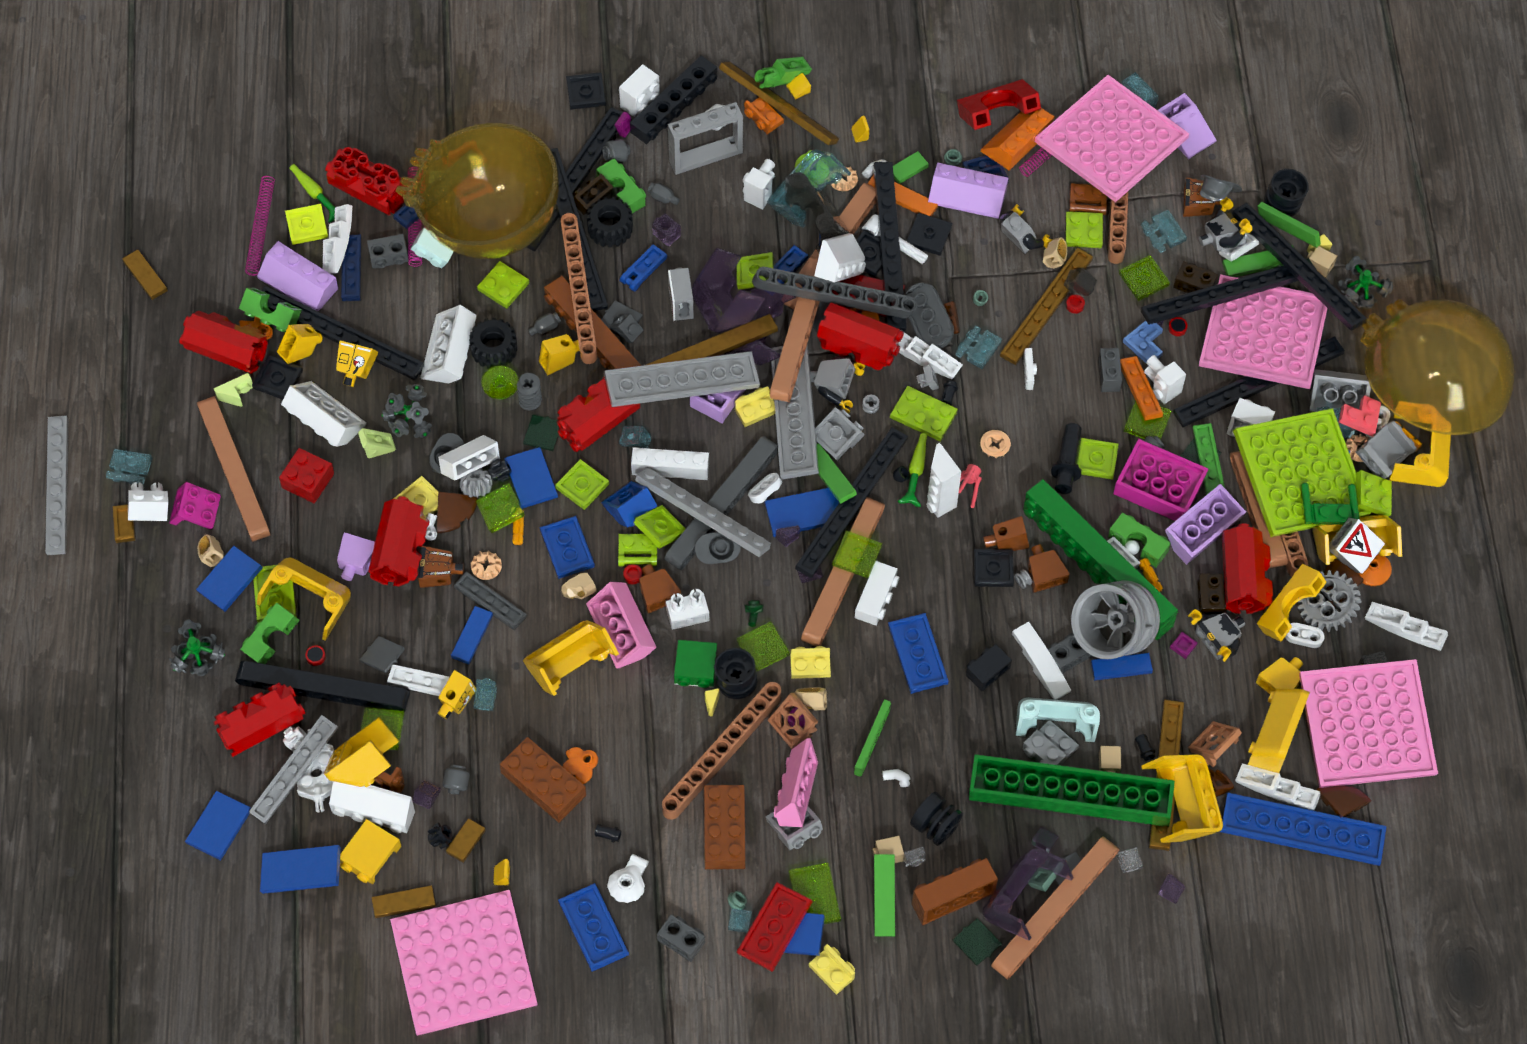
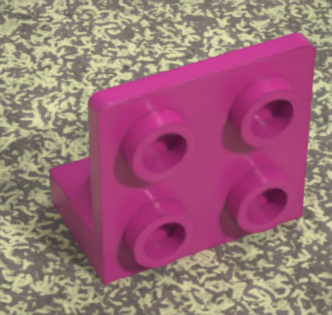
(195, 506)

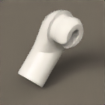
(867, 173)
(431, 532)
(897, 774)

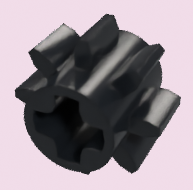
(500, 470)
(439, 835)

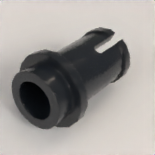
(949, 391)
(1146, 750)
(608, 833)

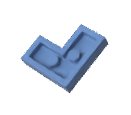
(1141, 341)

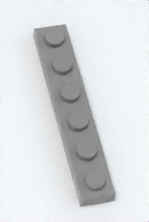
(293, 769)

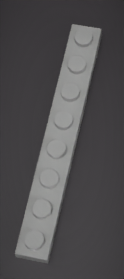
(57, 485)
(703, 512)

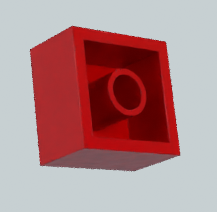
(306, 475)

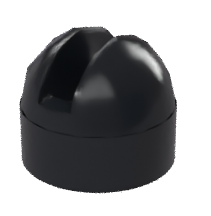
(901, 474)

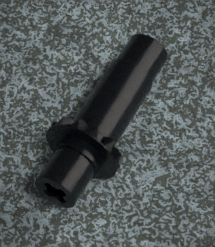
(1066, 468)

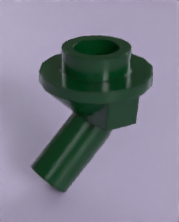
(753, 607)

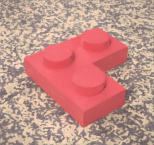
(1361, 419)

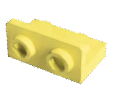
(755, 406)
(810, 662)
(833, 969)

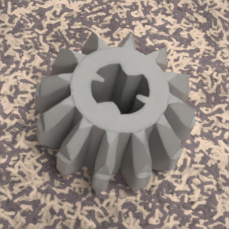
(476, 483)

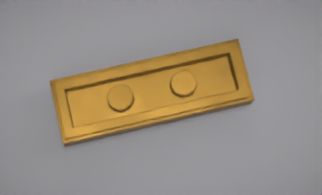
(144, 274)
(403, 901)

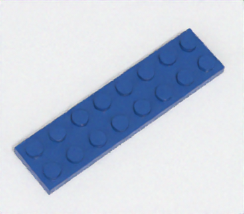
(1303, 829)

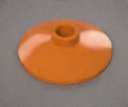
(1377, 575)

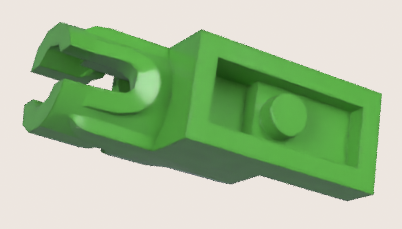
(782, 72)

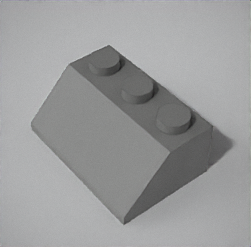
(1337, 389)

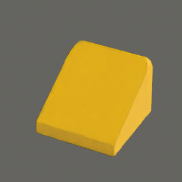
(799, 86)
(861, 130)
(502, 873)

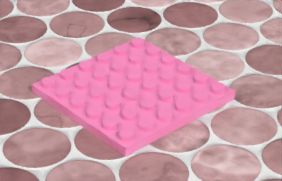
(1111, 138)
(1266, 335)
(1368, 723)
(463, 962)

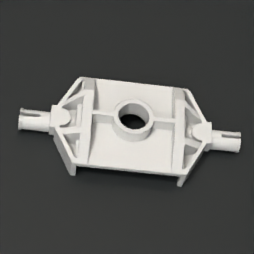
(317, 787)

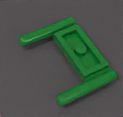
(1329, 513)

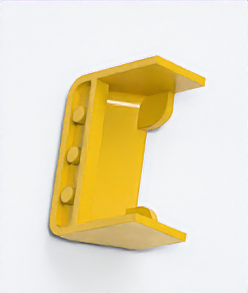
(1429, 468)
(1380, 525)
(334, 593)
(569, 652)
(1278, 729)
(362, 756)
(1192, 794)

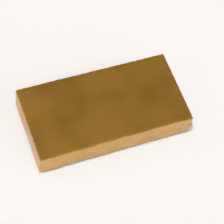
(123, 528)
(465, 840)

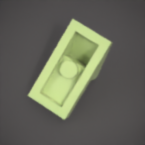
(230, 391)
(376, 442)

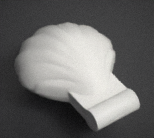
(627, 883)

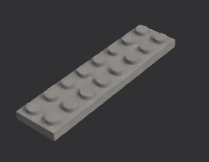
(681, 379)
(796, 425)

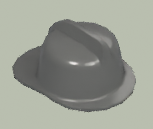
(1217, 189)
(444, 444)
(716, 548)

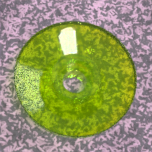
(496, 376)

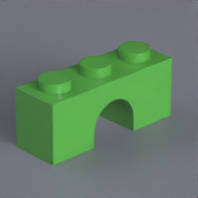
(617, 177)
(256, 304)
(1127, 529)
(276, 620)

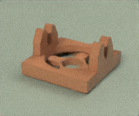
(784, 709)
(1215, 729)

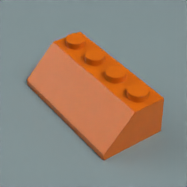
(1017, 138)

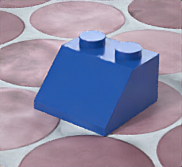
(629, 503)

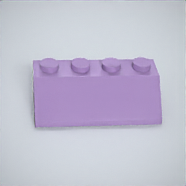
(968, 190)
(297, 277)
(1204, 523)

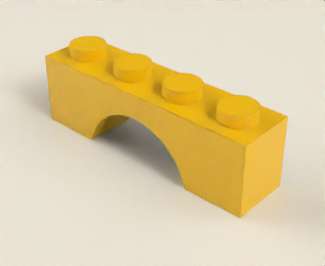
(1304, 583)

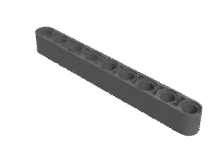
(826, 295)
(724, 499)

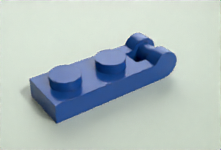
(643, 267)

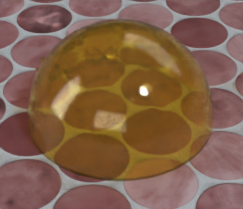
(484, 189)
(1439, 365)

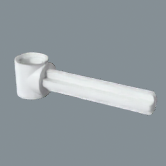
(872, 227)

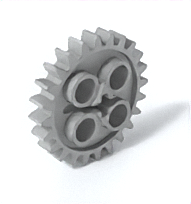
(1342, 589)

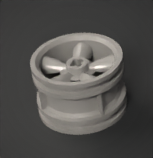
(1087, 621)

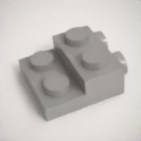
(838, 433)
(1050, 745)
(795, 836)

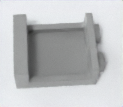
(1385, 449)

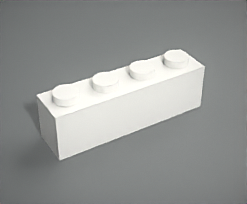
(671, 463)

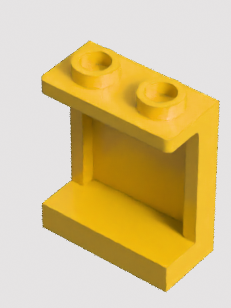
(368, 851)

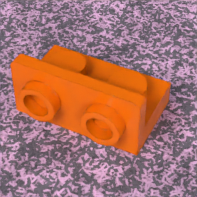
(763, 115)

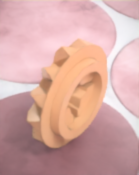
(851, 182)
(997, 437)
(1352, 443)
(491, 571)

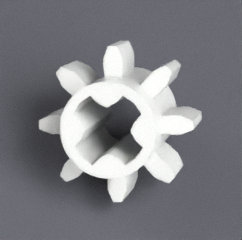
(293, 737)

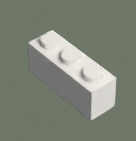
(469, 457)
(877, 593)

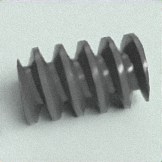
(529, 391)

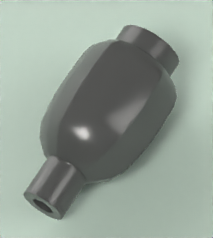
(662, 193)
(545, 324)

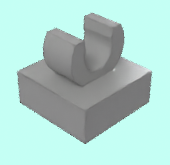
(928, 378)

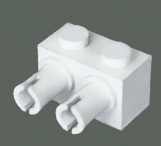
(759, 184)
(1167, 379)
(147, 504)
(687, 610)

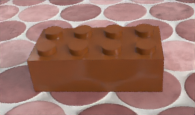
(543, 779)
(724, 826)
(954, 891)

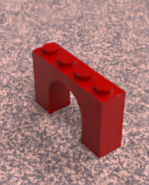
(976, 108)

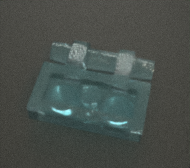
(1169, 229)
(983, 350)
(130, 462)

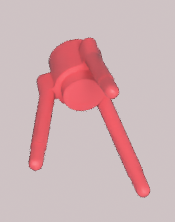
(971, 476)

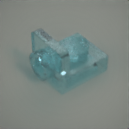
(635, 436)
(485, 694)

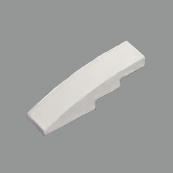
(336, 245)
(929, 355)
(1408, 627)
(1041, 661)
(1276, 787)

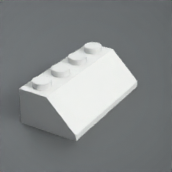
(840, 258)
(448, 345)
(322, 413)
(943, 483)
(374, 804)

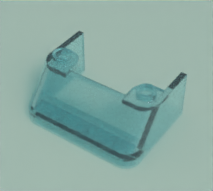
(818, 166)

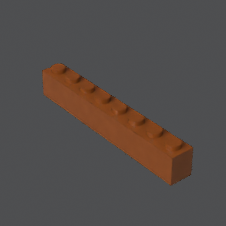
(609, 348)

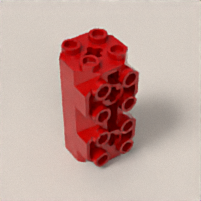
(365, 180)
(855, 333)
(224, 341)
(591, 417)
(398, 536)
(1244, 570)
(259, 718)

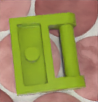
(635, 545)

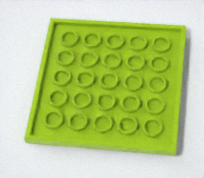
(1296, 452)

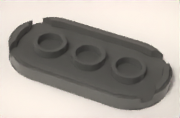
(930, 317)

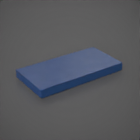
(806, 510)
(918, 653)
(300, 869)
(593, 927)

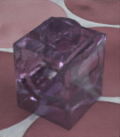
(666, 236)

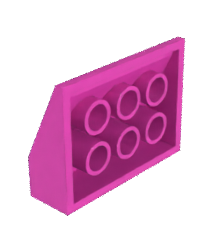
(1160, 480)

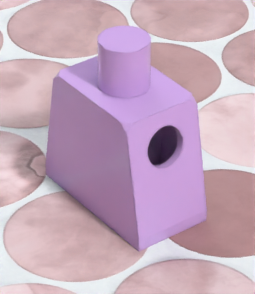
(354, 556)

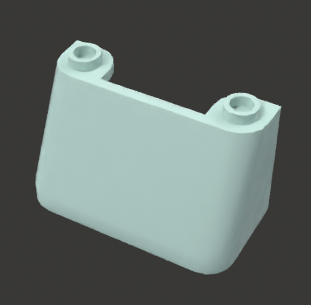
(1082, 713)

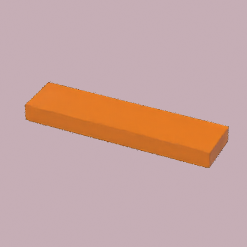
(910, 199)
(1140, 388)

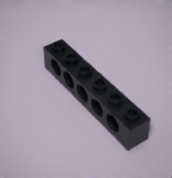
(653, 113)

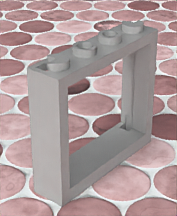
(710, 152)

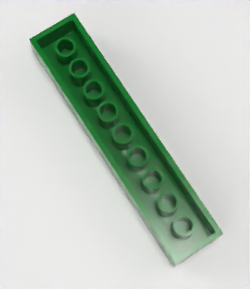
(1088, 547)
(1071, 790)

